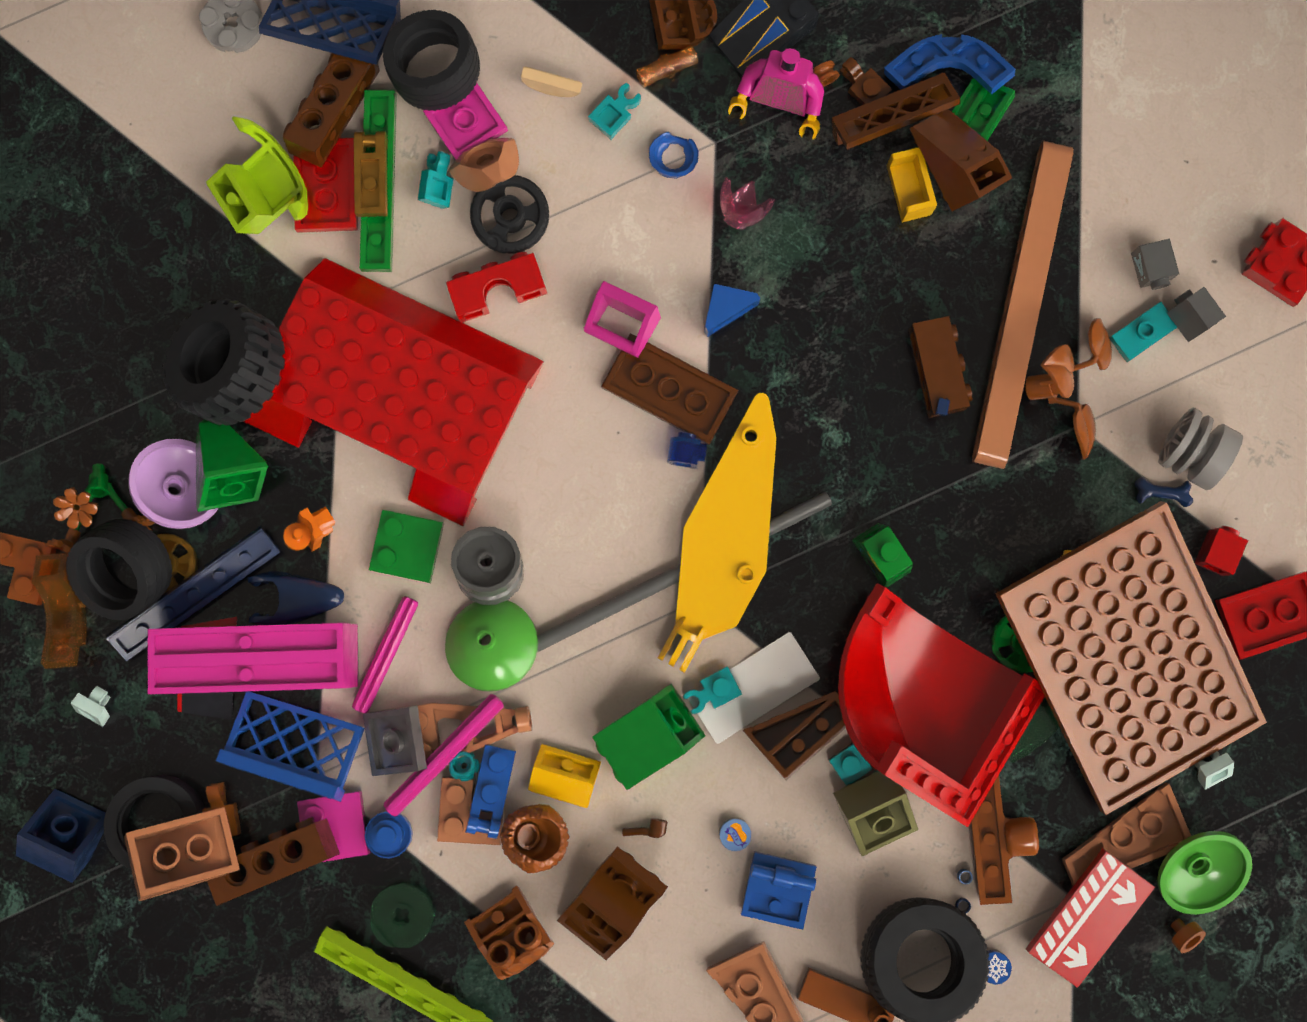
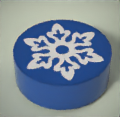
(999, 967)

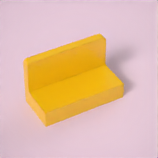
(564, 776)

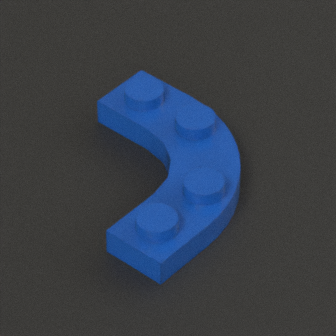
(961, 53)

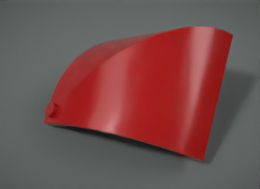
(930, 705)

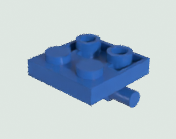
(778, 890)

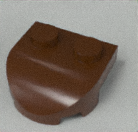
(682, 22)

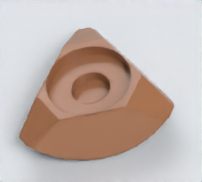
(486, 164)

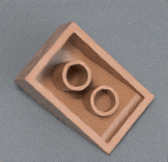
(181, 853)

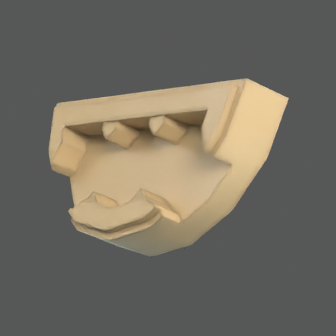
(550, 83)

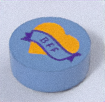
(735, 834)

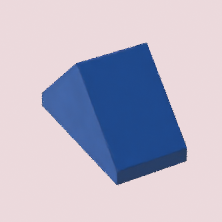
(728, 305)

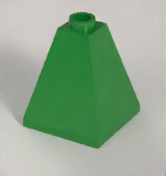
(226, 468)

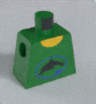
(883, 554)

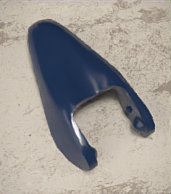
(298, 597)

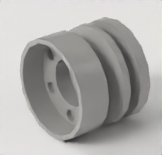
(1205, 452)

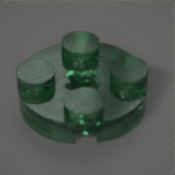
(420, 915)

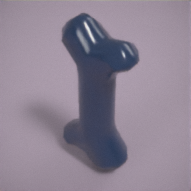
(1148, 490)

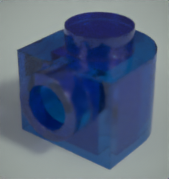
(686, 451)

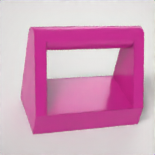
(628, 304)

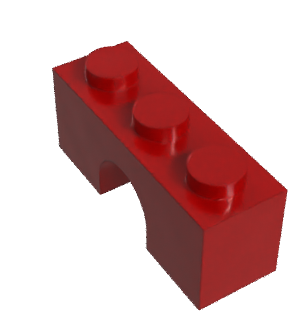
(471, 290)

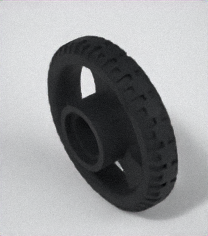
(497, 237)

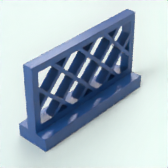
(282, 772)

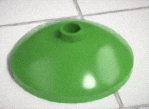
(504, 658)
(1204, 872)

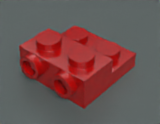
(1280, 262)

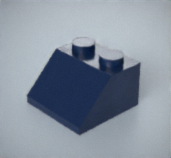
(61, 835)

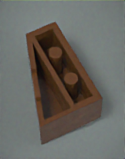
(798, 734)

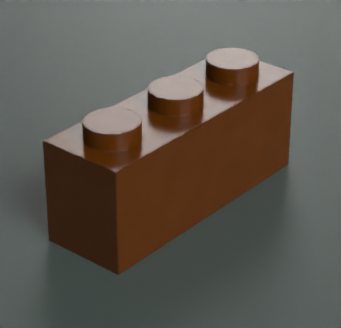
(939, 364)

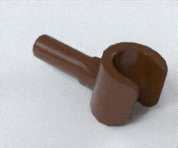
(656, 829)

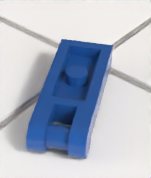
(490, 790)

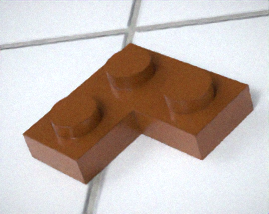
(21, 555)

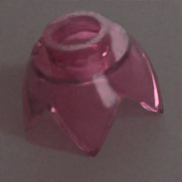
(741, 207)

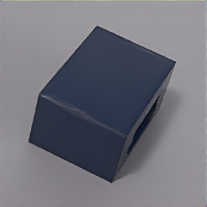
(942, 407)

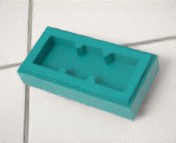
(1143, 332)

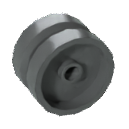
(503, 560)

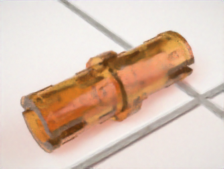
(667, 66)

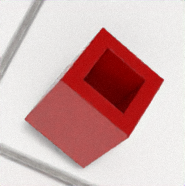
(1222, 550)

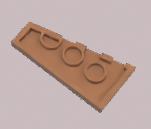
(1136, 836)
(756, 986)

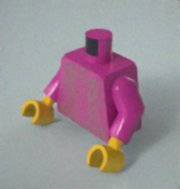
(785, 84)

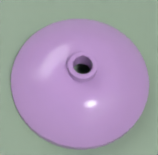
(166, 466)

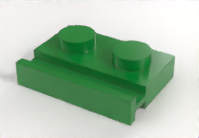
(981, 109)

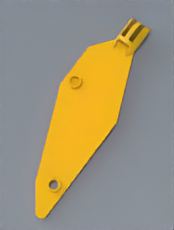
(727, 536)

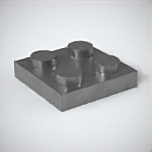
(394, 741)

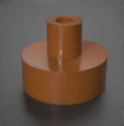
(1187, 936)

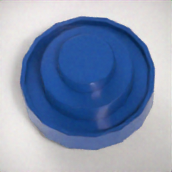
(388, 835)

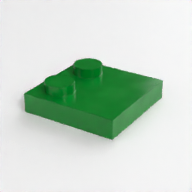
(406, 546)

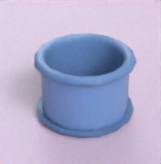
(970, 878)

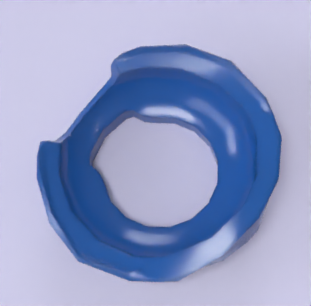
(661, 143)

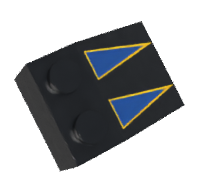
(762, 26)

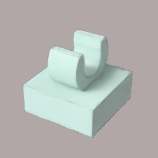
(93, 707)
(1215, 770)

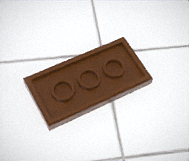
(671, 390)

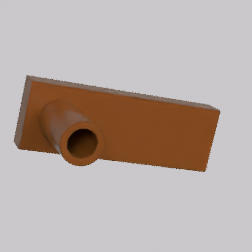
(841, 999)

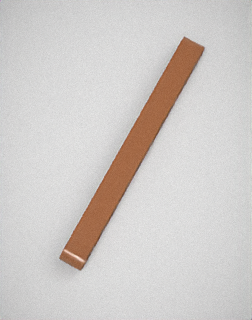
(1022, 305)

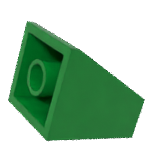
(648, 737)

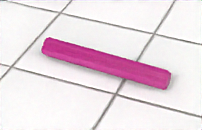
(385, 654)

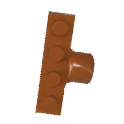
(996, 842)

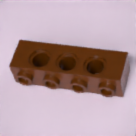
(317, 143)
(317, 846)

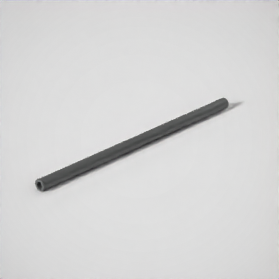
(665, 580)

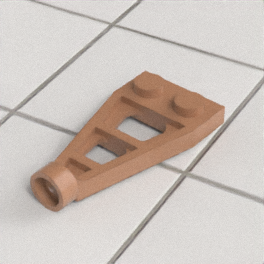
(431, 714)

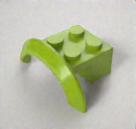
(260, 187)

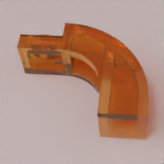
(64, 612)

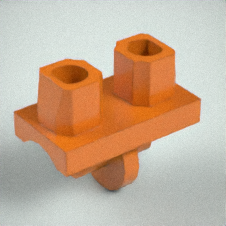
(309, 529)

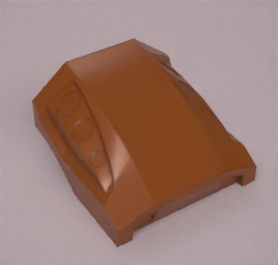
(509, 935)

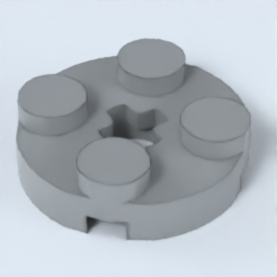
(236, 39)

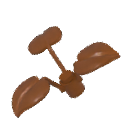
(1060, 380)

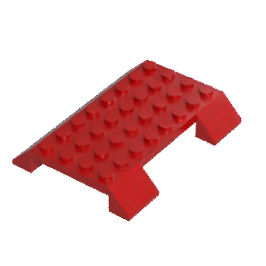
(397, 383)

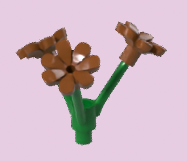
(79, 507)

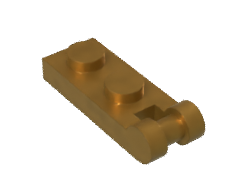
(370, 174)

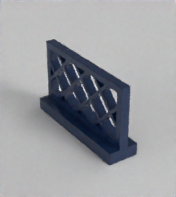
(365, 11)

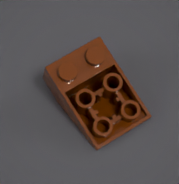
(959, 158)

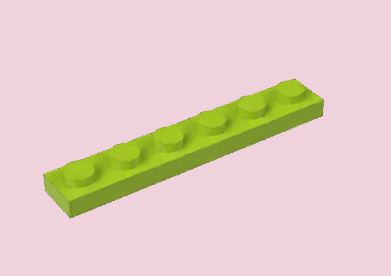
(394, 980)

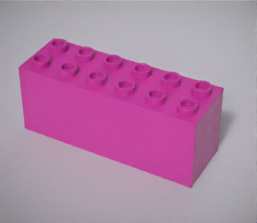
(252, 658)

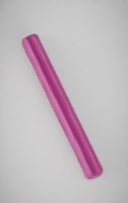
(443, 755)

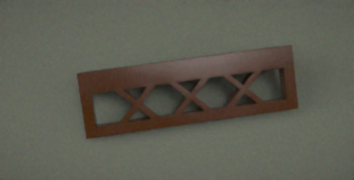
(894, 111)

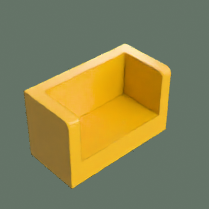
(911, 184)

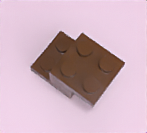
(612, 903)

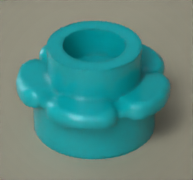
(464, 774)

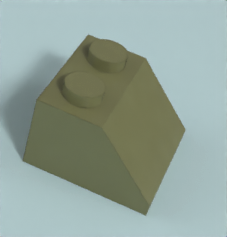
(875, 812)

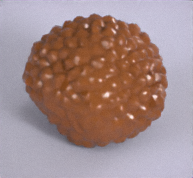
(534, 838)

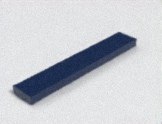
(195, 592)

